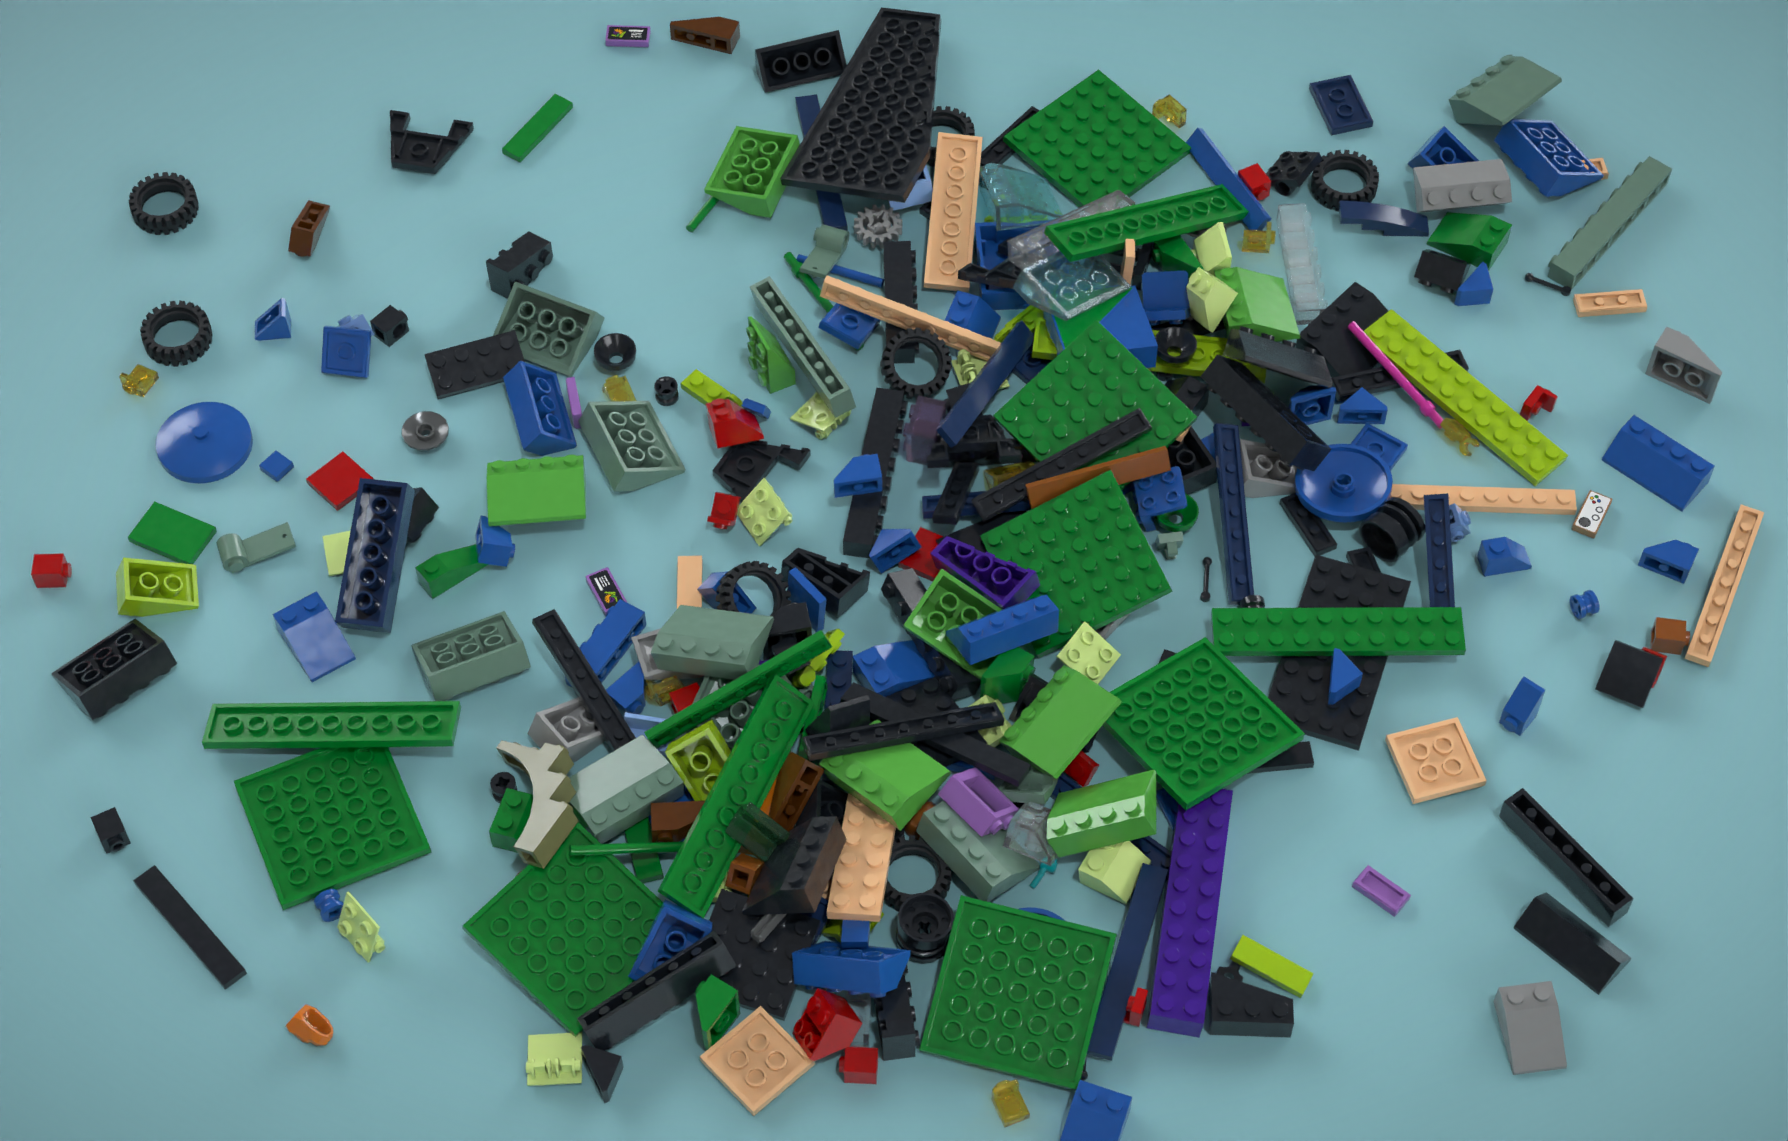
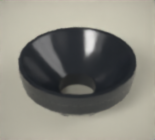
(1176, 339)
(615, 345)

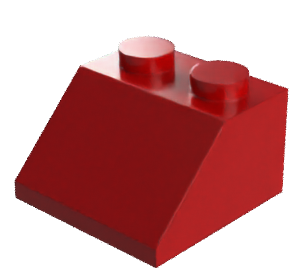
(731, 423)

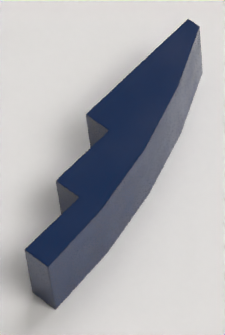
(1390, 219)

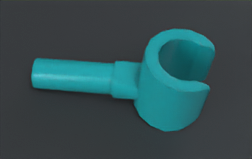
(1043, 868)

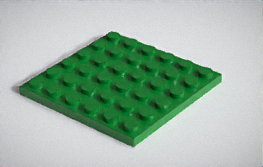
(1096, 142)
(1086, 390)
(1085, 557)
(1198, 723)
(330, 820)
(568, 929)
(1018, 993)

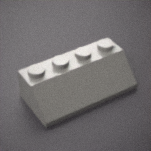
(1461, 185)

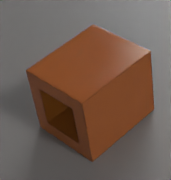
(1669, 636)
(743, 873)

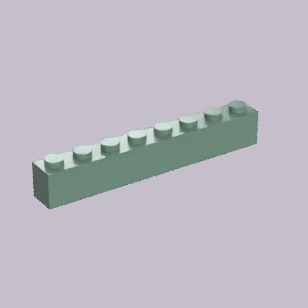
(1609, 222)
(803, 347)

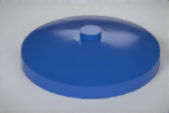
(204, 442)
(1345, 485)

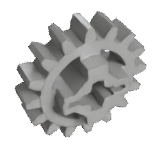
(878, 226)

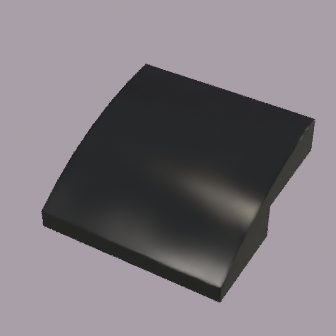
(1629, 673)

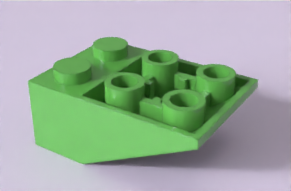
(768, 358)

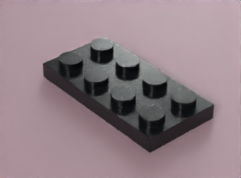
(473, 364)

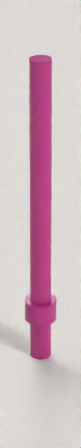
(1426, 407)

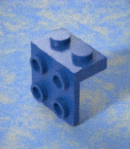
(1165, 296)
(1158, 496)

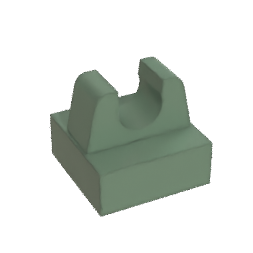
(1169, 543)

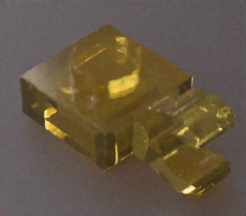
(1457, 432)

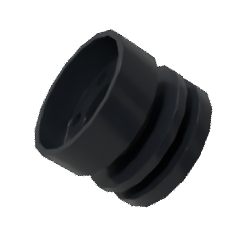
(1392, 529)
(924, 926)

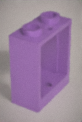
(978, 802)

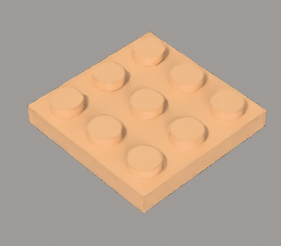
(1435, 760)
(757, 1060)

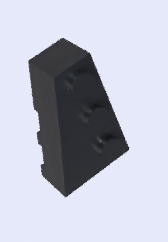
(519, 263)
(835, 582)
(1247, 1010)

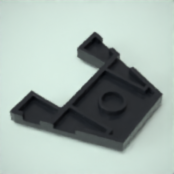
(422, 150)
(1002, 275)
(981, 436)
(750, 462)

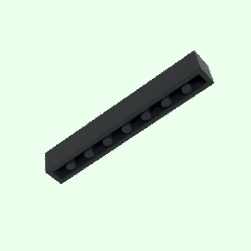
(880, 439)

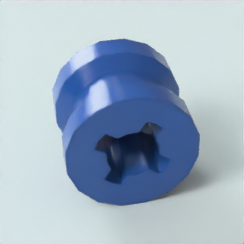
(1584, 604)
(329, 904)

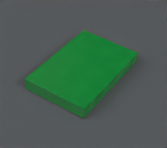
(172, 534)

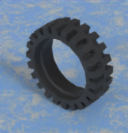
(951, 119)
(1346, 162)
(169, 221)
(170, 314)
(931, 342)
(766, 574)
(920, 848)

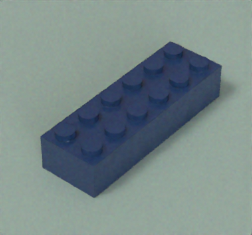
(375, 555)

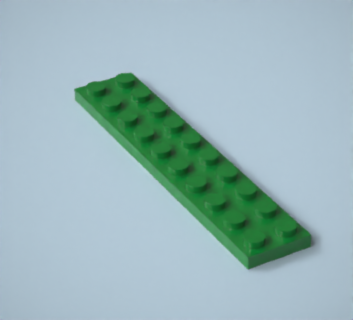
(1145, 222)
(1352, 630)
(332, 725)
(743, 779)

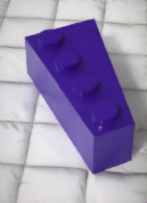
(991, 577)

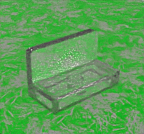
(862, 1007)

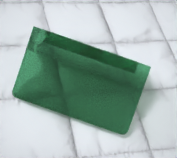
(756, 831)

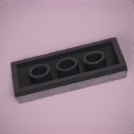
(800, 61)
(1571, 942)

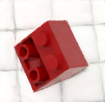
(826, 1025)

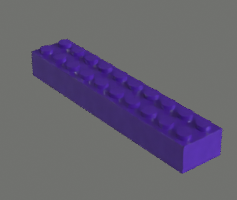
(1189, 916)

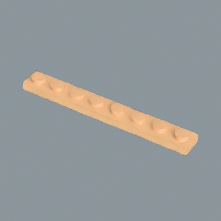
(907, 317)
(1493, 498)
(1724, 586)

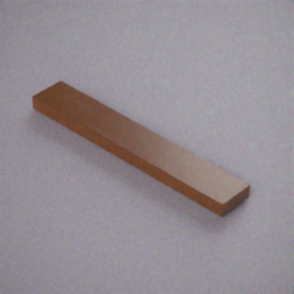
(1124, 470)

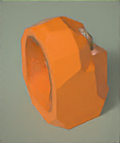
(310, 1026)

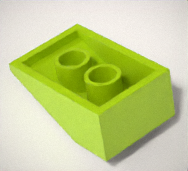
(155, 587)
(699, 758)

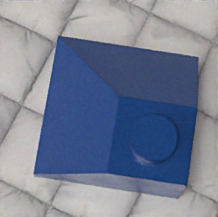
(1313, 403)

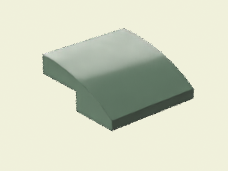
(1035, 788)

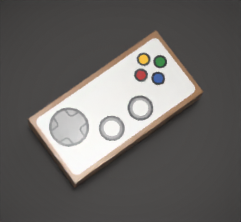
(1592, 514)

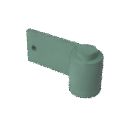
(829, 248)
(242, 553)

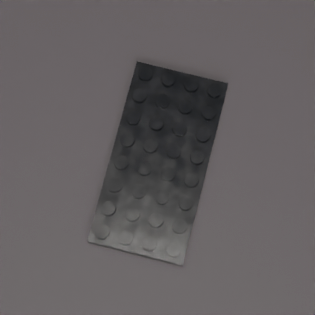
(1304, 681)

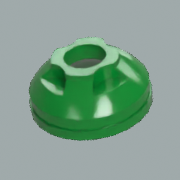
(1189, 517)

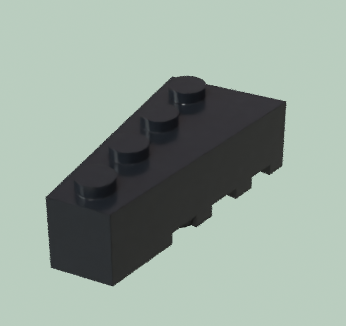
(896, 1021)

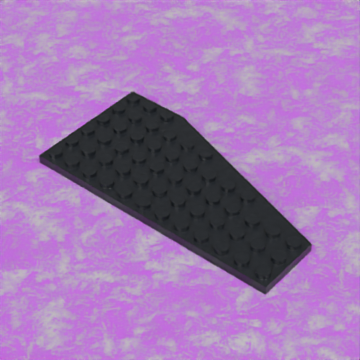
(879, 115)

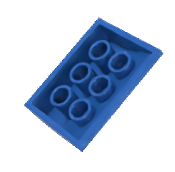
(1546, 156)

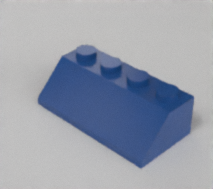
(539, 410)
(1658, 463)
(1005, 629)
(850, 969)

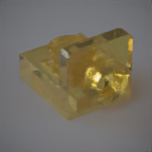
(1171, 110)
(1257, 240)
(139, 380)
(618, 389)
(661, 691)
(1009, 1102)

